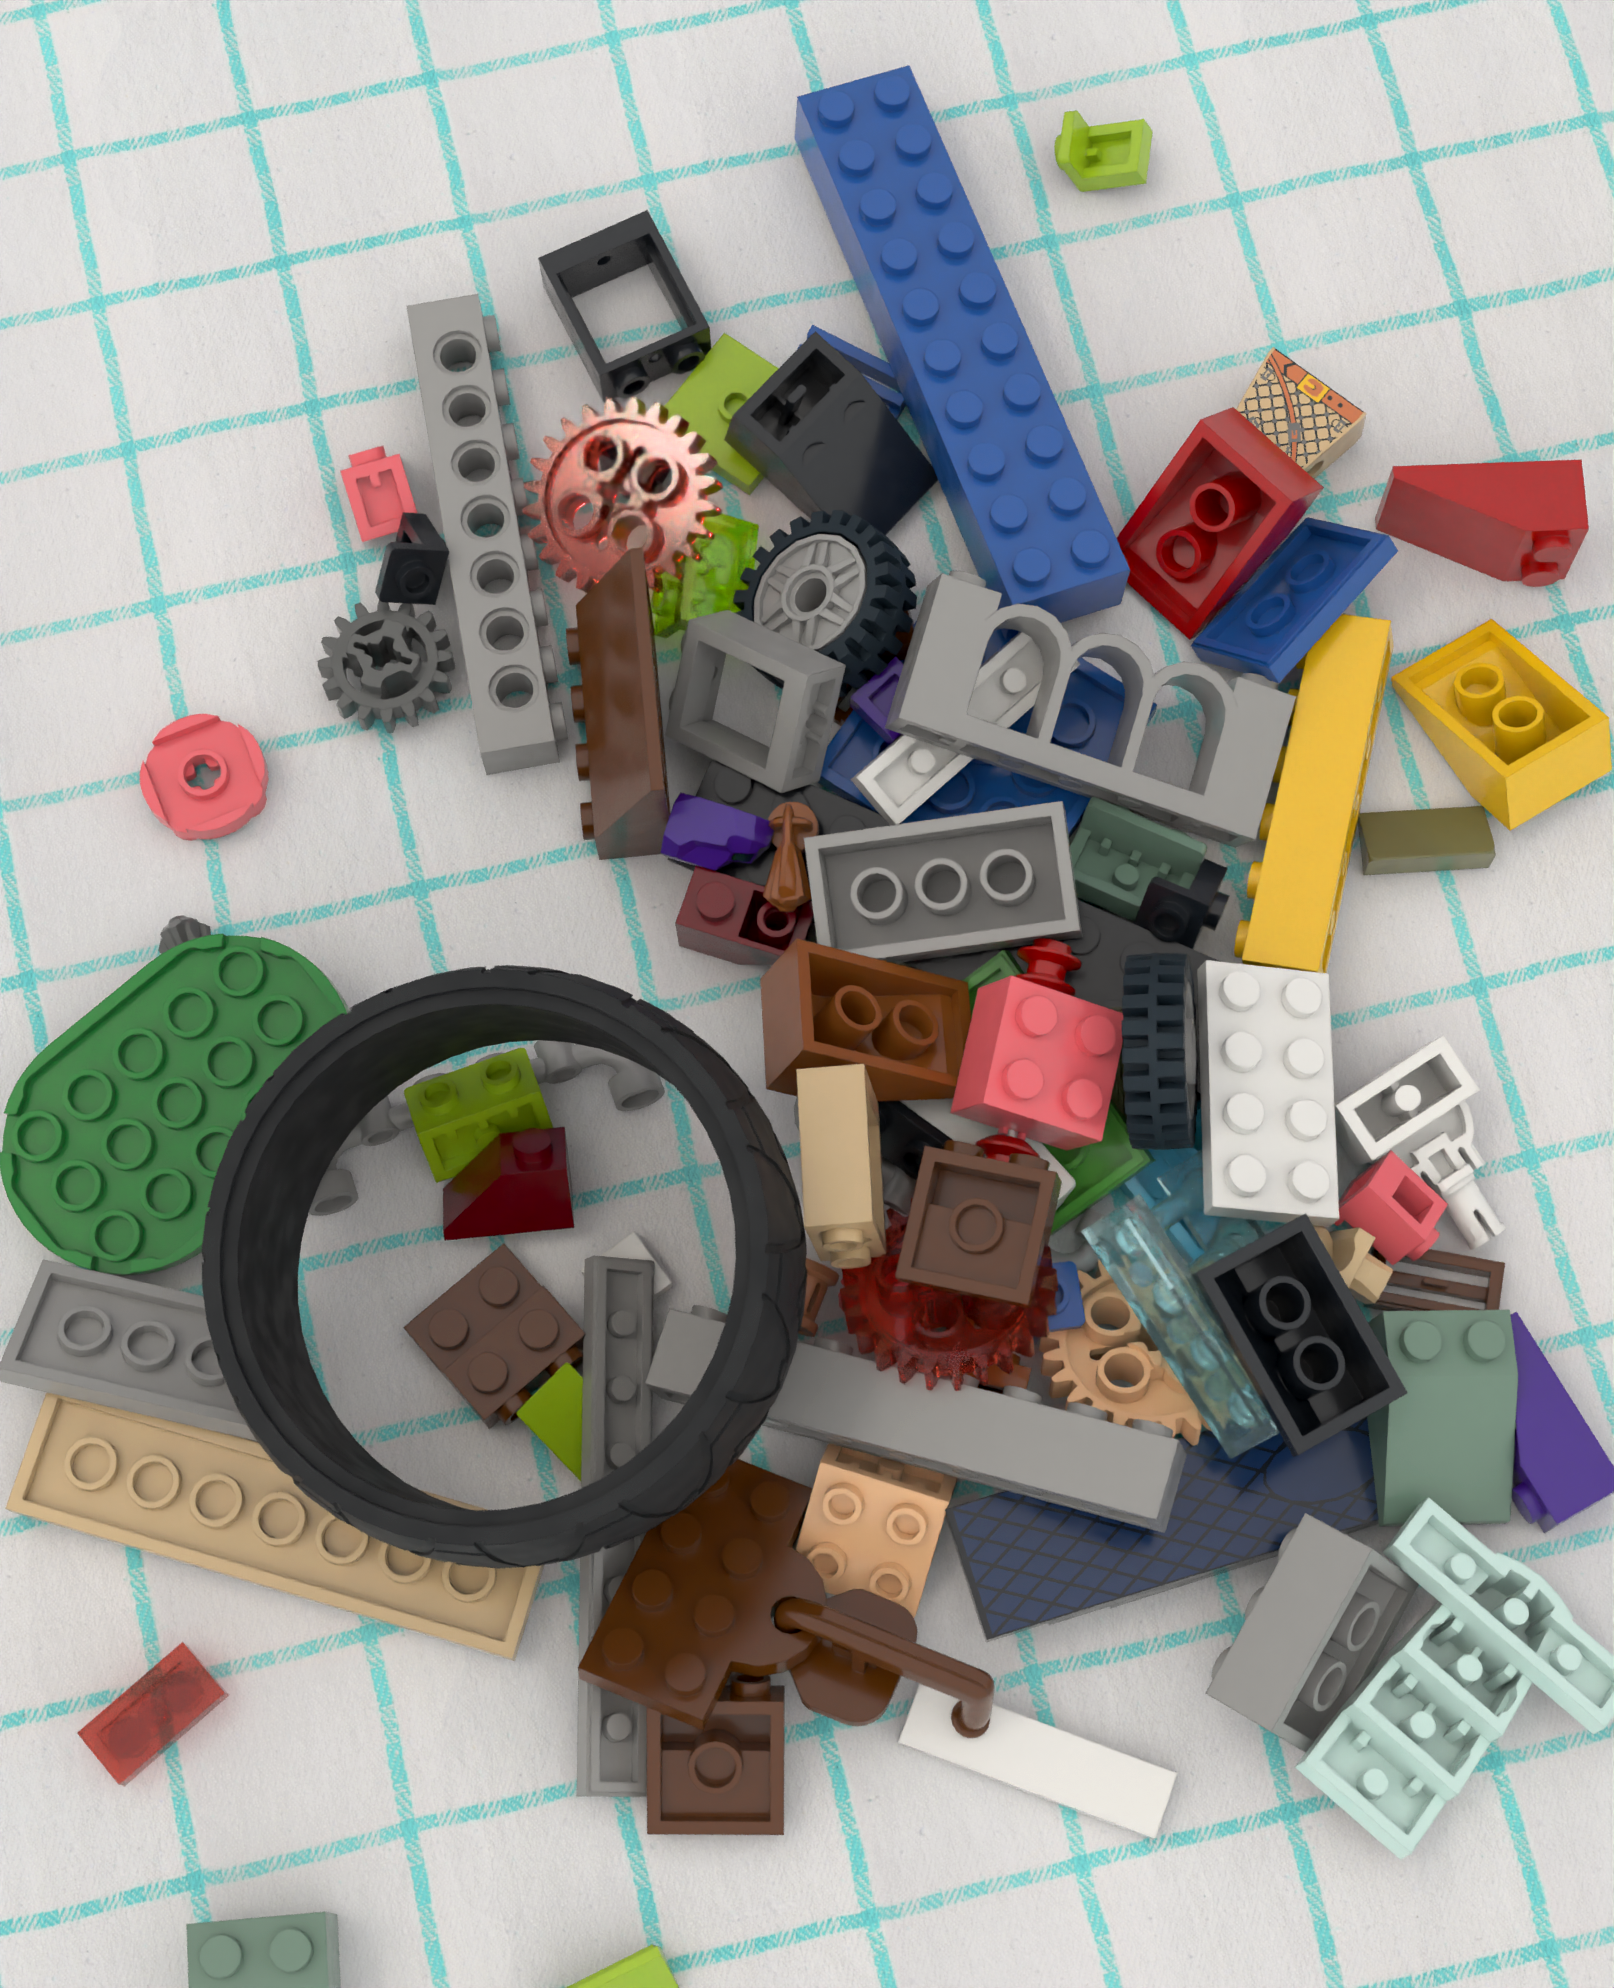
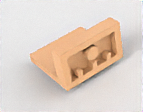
(874, 1524)

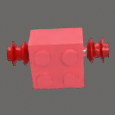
(1038, 1058)

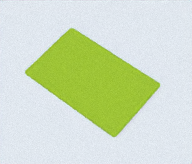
(556, 1416)

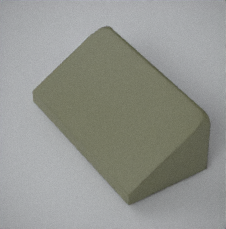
(1425, 840)

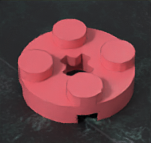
(212, 811)

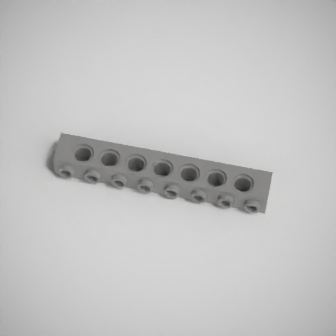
(442, 336)

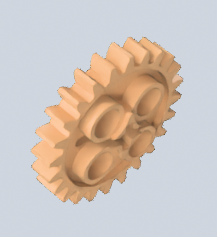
(1117, 1355)

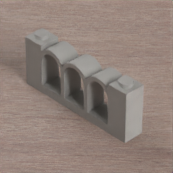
(1241, 728)

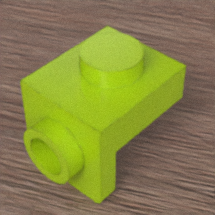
(1103, 154)

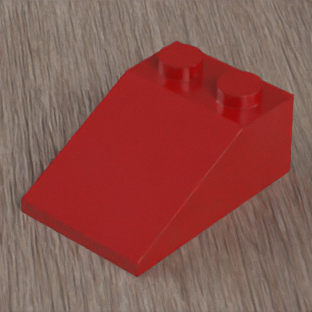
(1491, 517)
(1213, 519)

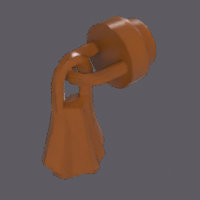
(787, 880)

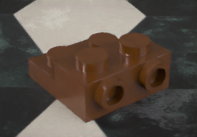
(979, 1223)
(497, 1336)
(721, 1775)

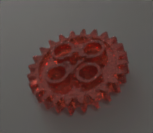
(573, 479)
(899, 1320)

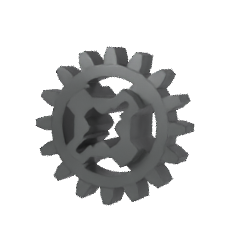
(397, 688)

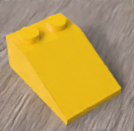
(1506, 723)

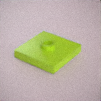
(714, 395)

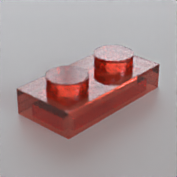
(153, 1714)

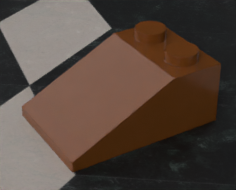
(858, 1009)

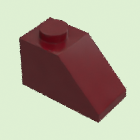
(512, 1187)

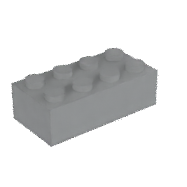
(945, 884)

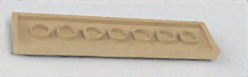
(235, 1513)

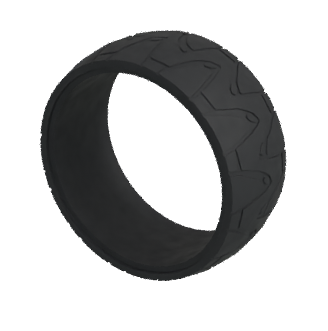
(273, 1176)

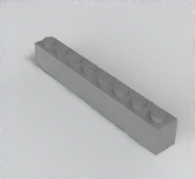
(966, 1433)

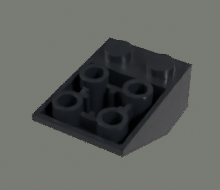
(830, 440)

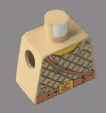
(1301, 413)

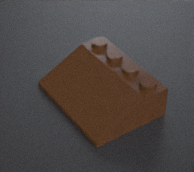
(620, 714)

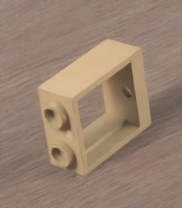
(841, 1164)

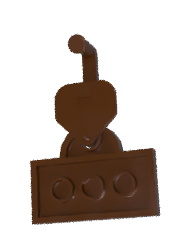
(705, 1607)

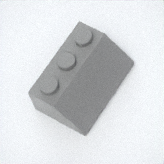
(1311, 1632)

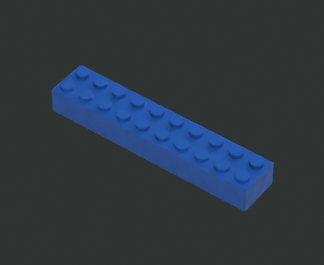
(959, 348)

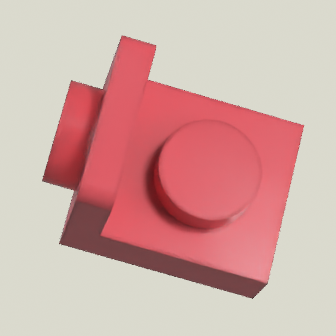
(377, 492)

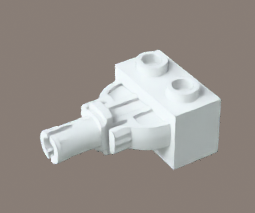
(1424, 1119)

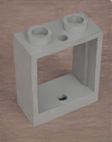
(804, 709)

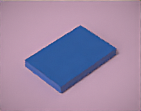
(1294, 598)

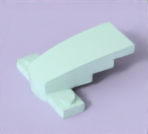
(1453, 1682)

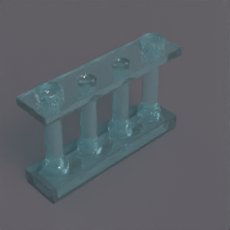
(1171, 1306)

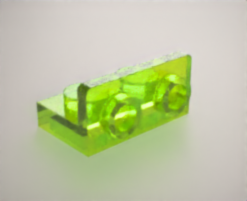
(710, 583)

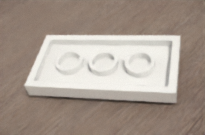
(1267, 1094)

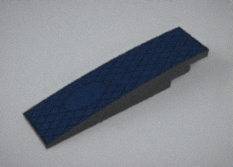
(1053, 1562)

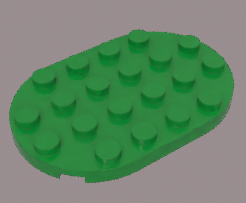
(137, 1100)

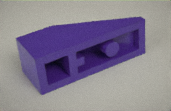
(1556, 1455)

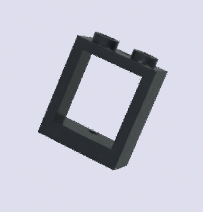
(605, 258)

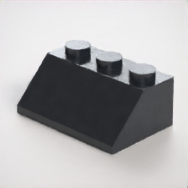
(1299, 1334)

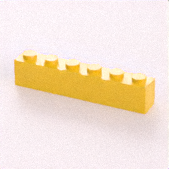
(1317, 798)

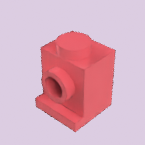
(1393, 1208)

